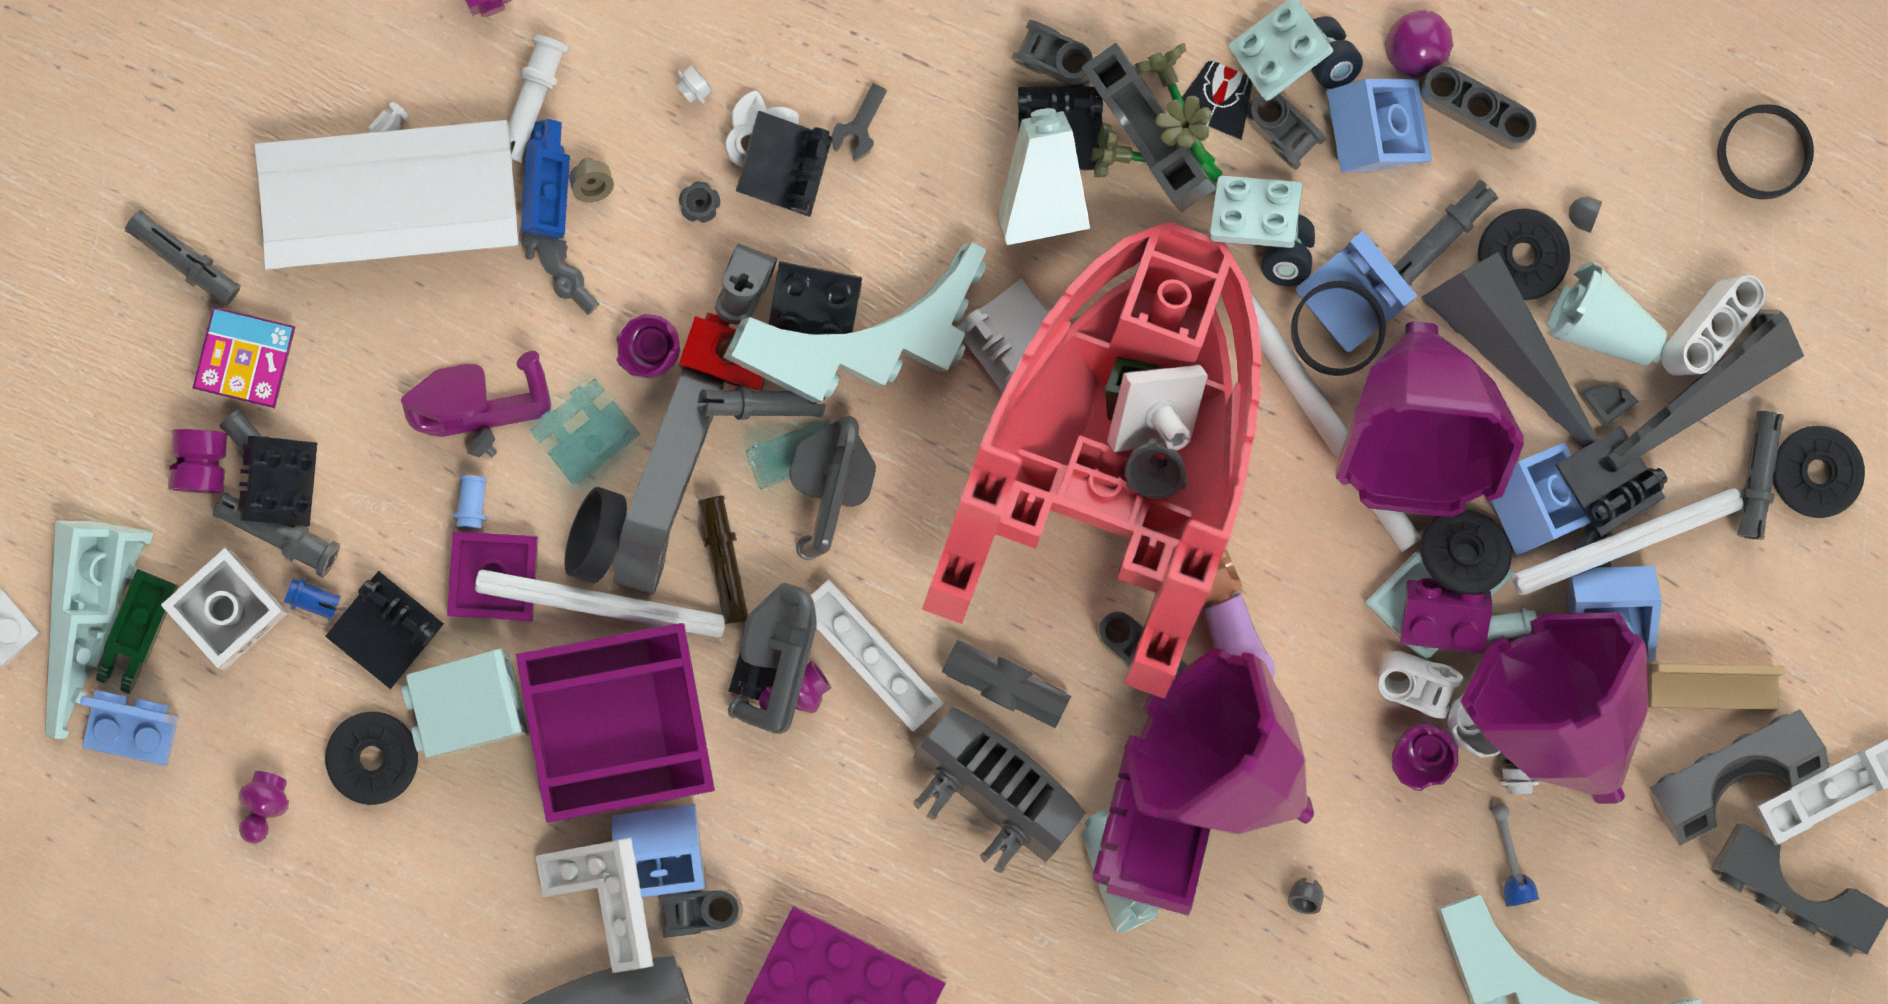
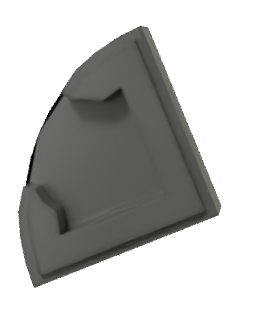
(1607, 402)

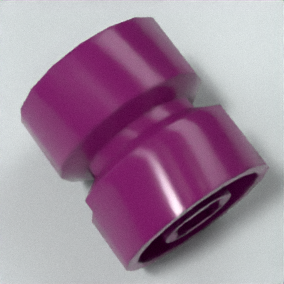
(197, 461)

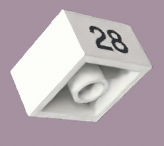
(224, 609)

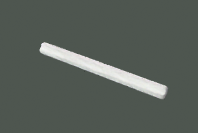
(1627, 541)
(598, 603)

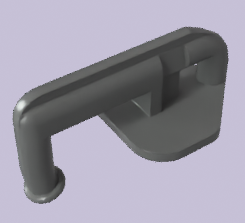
(836, 470)
(781, 638)

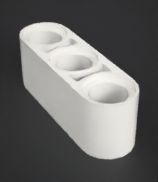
(1729, 319)

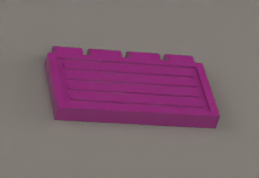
(1148, 855)

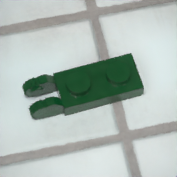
(136, 627)

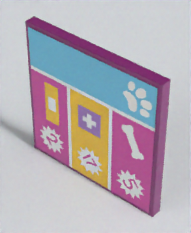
(244, 357)

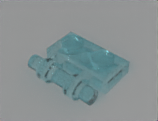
(594, 441)

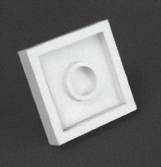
(1157, 406)

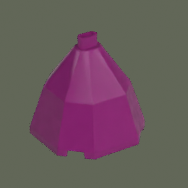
(1429, 430)
(1565, 701)
(1220, 749)

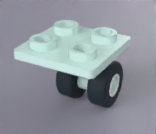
(1291, 44)
(1266, 215)

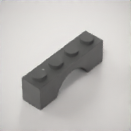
(1137, 111)
(1782, 750)
(1754, 863)

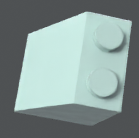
(1043, 182)
(465, 704)

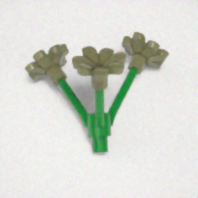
(1182, 125)

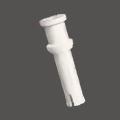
(537, 78)

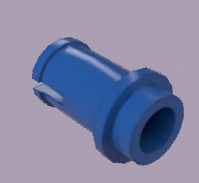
(309, 597)

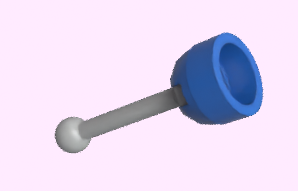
(1518, 888)

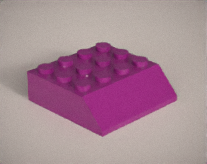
(615, 723)
(830, 966)

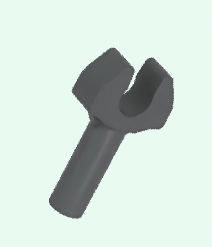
(860, 124)

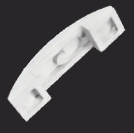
(1825, 793)

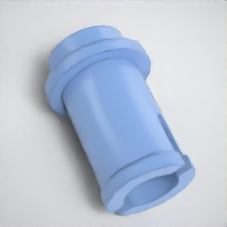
(471, 502)

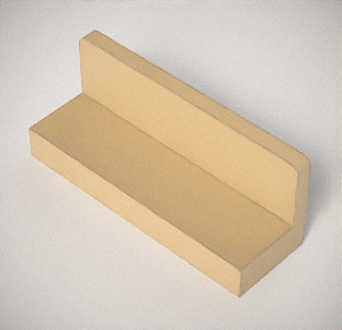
(1714, 686)

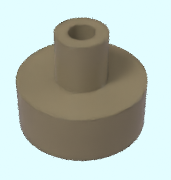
(591, 180)

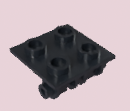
(1081, 107)
(784, 163)
(814, 300)
(278, 481)
(1608, 494)
(384, 629)

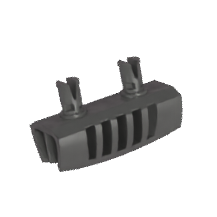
(1000, 783)
(649, 985)

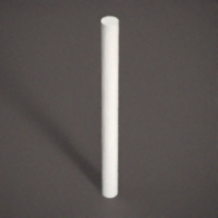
(1321, 414)

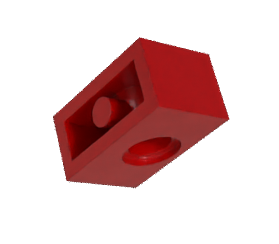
(702, 349)

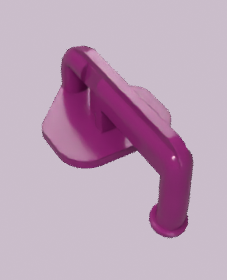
(456, 400)

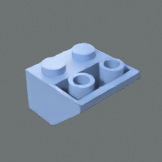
(664, 848)

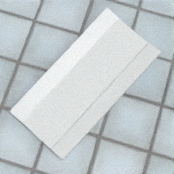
(387, 194)

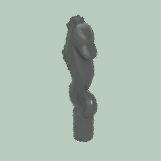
(570, 280)

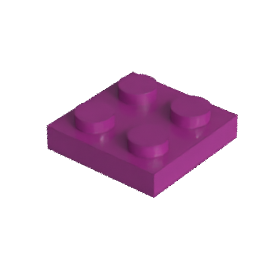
(495, 553)

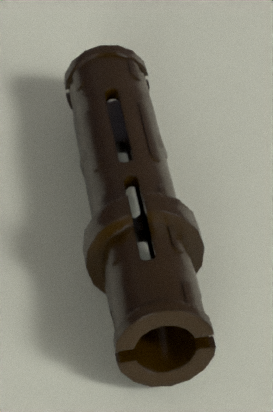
(714, 510)

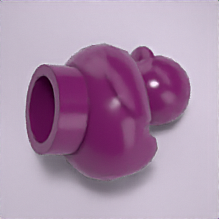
(811, 691)
(263, 799)

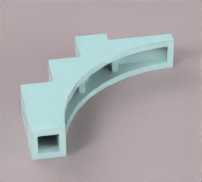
(921, 332)
(1490, 964)

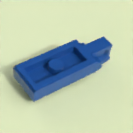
(545, 182)

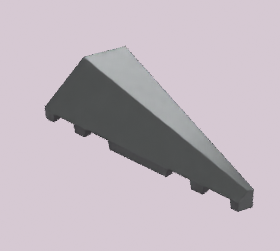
(1496, 320)
(1749, 364)

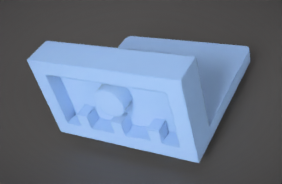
(1346, 313)
(129, 731)

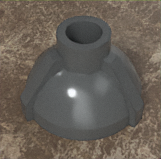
(1155, 476)

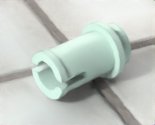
(1511, 625)

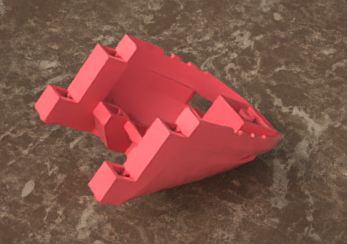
(1053, 432)

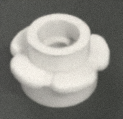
(693, 85)
(1517, 781)

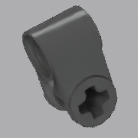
(1051, 53)
(1285, 130)
(744, 283)
(696, 912)

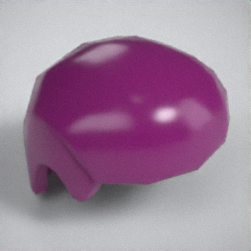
(1419, 43)
(648, 346)
(1425, 756)

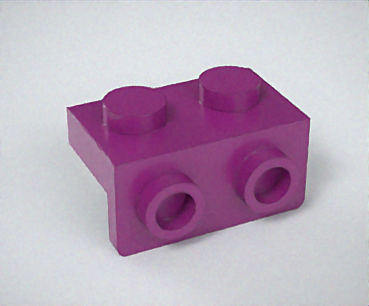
(1445, 618)

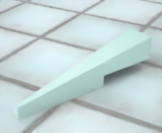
(88, 582)

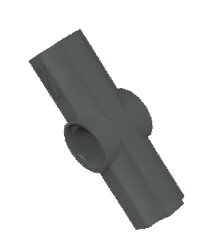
(1006, 683)

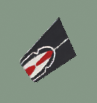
(1225, 94)

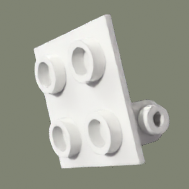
(1003, 331)

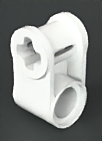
(1421, 686)

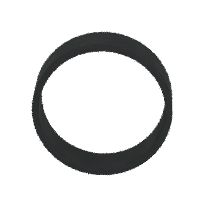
(1793, 119)
(1368, 297)
(595, 535)

